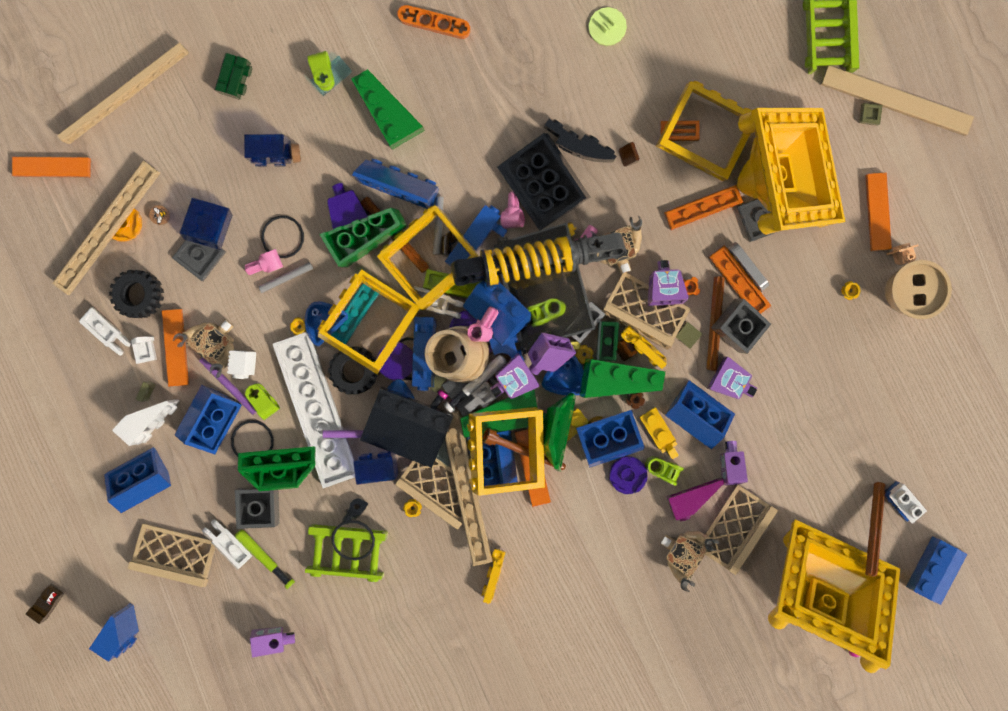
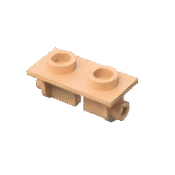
(903, 253)

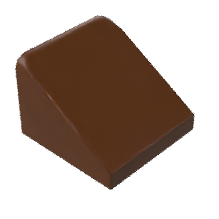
(629, 154)
(626, 349)

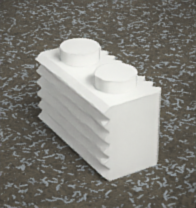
(241, 364)

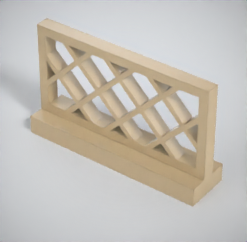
(643, 327)
(428, 501)
(751, 538)
(169, 572)

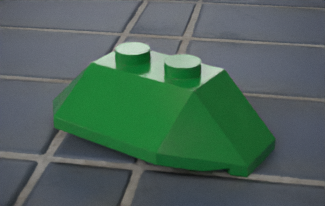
(556, 429)
(277, 468)

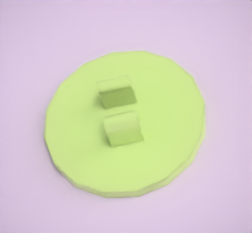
(607, 26)

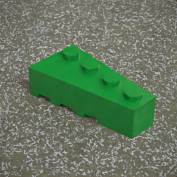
(390, 115)
(362, 236)
(611, 379)
(525, 400)

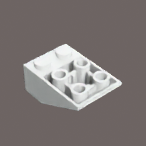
(139, 425)

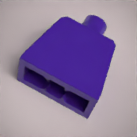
(345, 207)

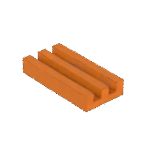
(683, 138)

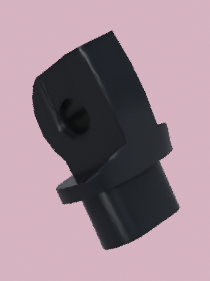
(353, 513)

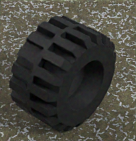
(121, 290)
(340, 381)

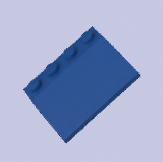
(396, 184)

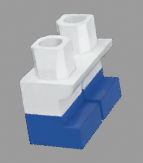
(904, 502)

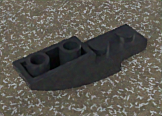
(586, 148)

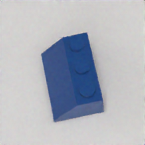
(511, 315)
(700, 415)
(207, 420)
(610, 438)
(498, 462)
(136, 480)
(936, 570)
(117, 634)

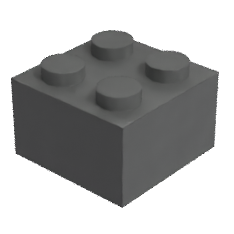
(741, 325)
(256, 508)

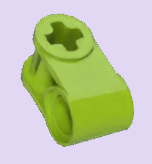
(321, 67)
(542, 313)
(263, 402)
(667, 470)

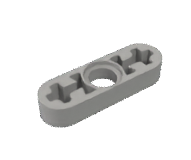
(748, 266)

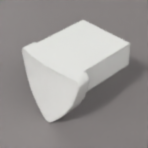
(143, 349)

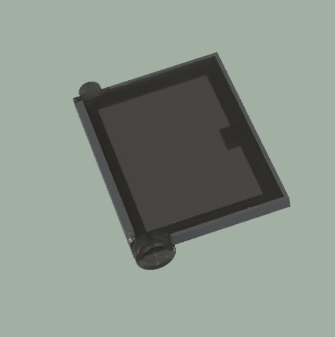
(562, 286)

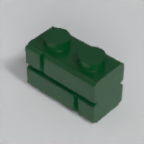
(233, 76)
(607, 341)

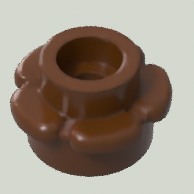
(635, 404)

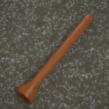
(491, 437)

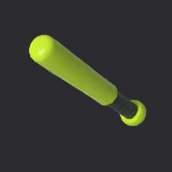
(261, 555)

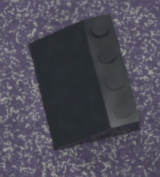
(543, 181)
(406, 427)

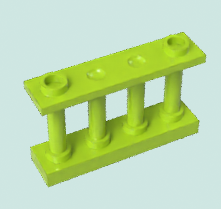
(849, 41)
(357, 536)

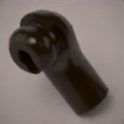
(448, 240)

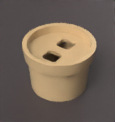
(937, 289)
(468, 366)

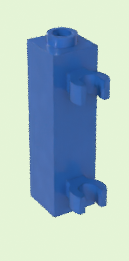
(478, 233)
(421, 374)

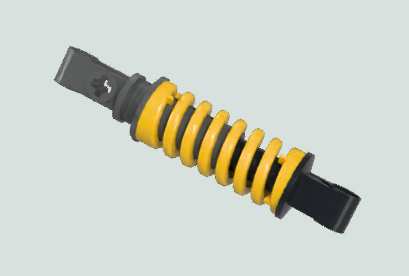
(536, 258)

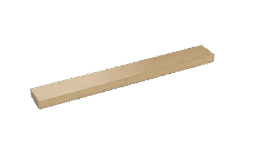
(123, 94)
(897, 100)
(106, 228)
(468, 500)

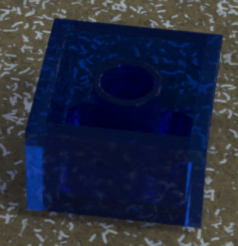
(267, 149)
(206, 223)
(376, 468)

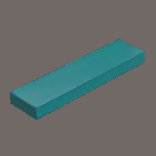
(356, 312)

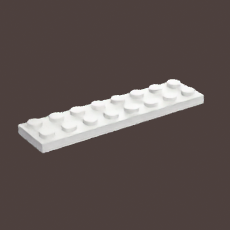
(315, 408)

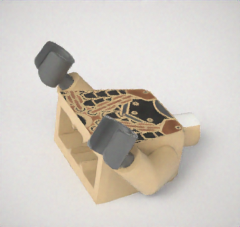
(632, 239)
(210, 343)
(687, 554)

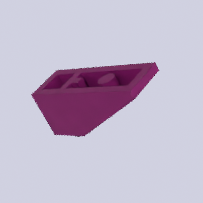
(689, 501)

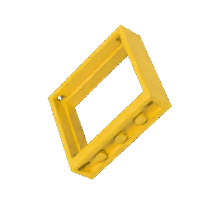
(690, 157)
(404, 237)
(345, 297)
(536, 450)

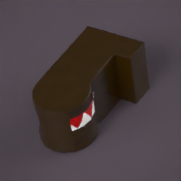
(45, 604)

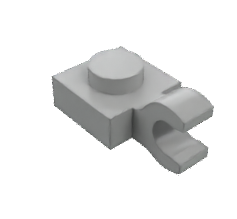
(483, 396)

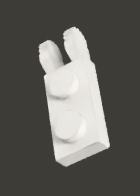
(440, 305)
(103, 330)
(228, 545)

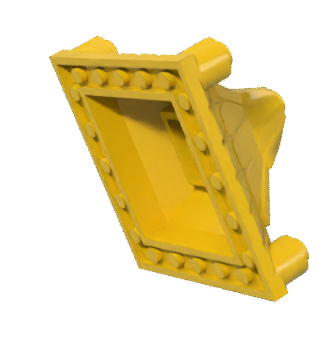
(791, 169)
(834, 598)

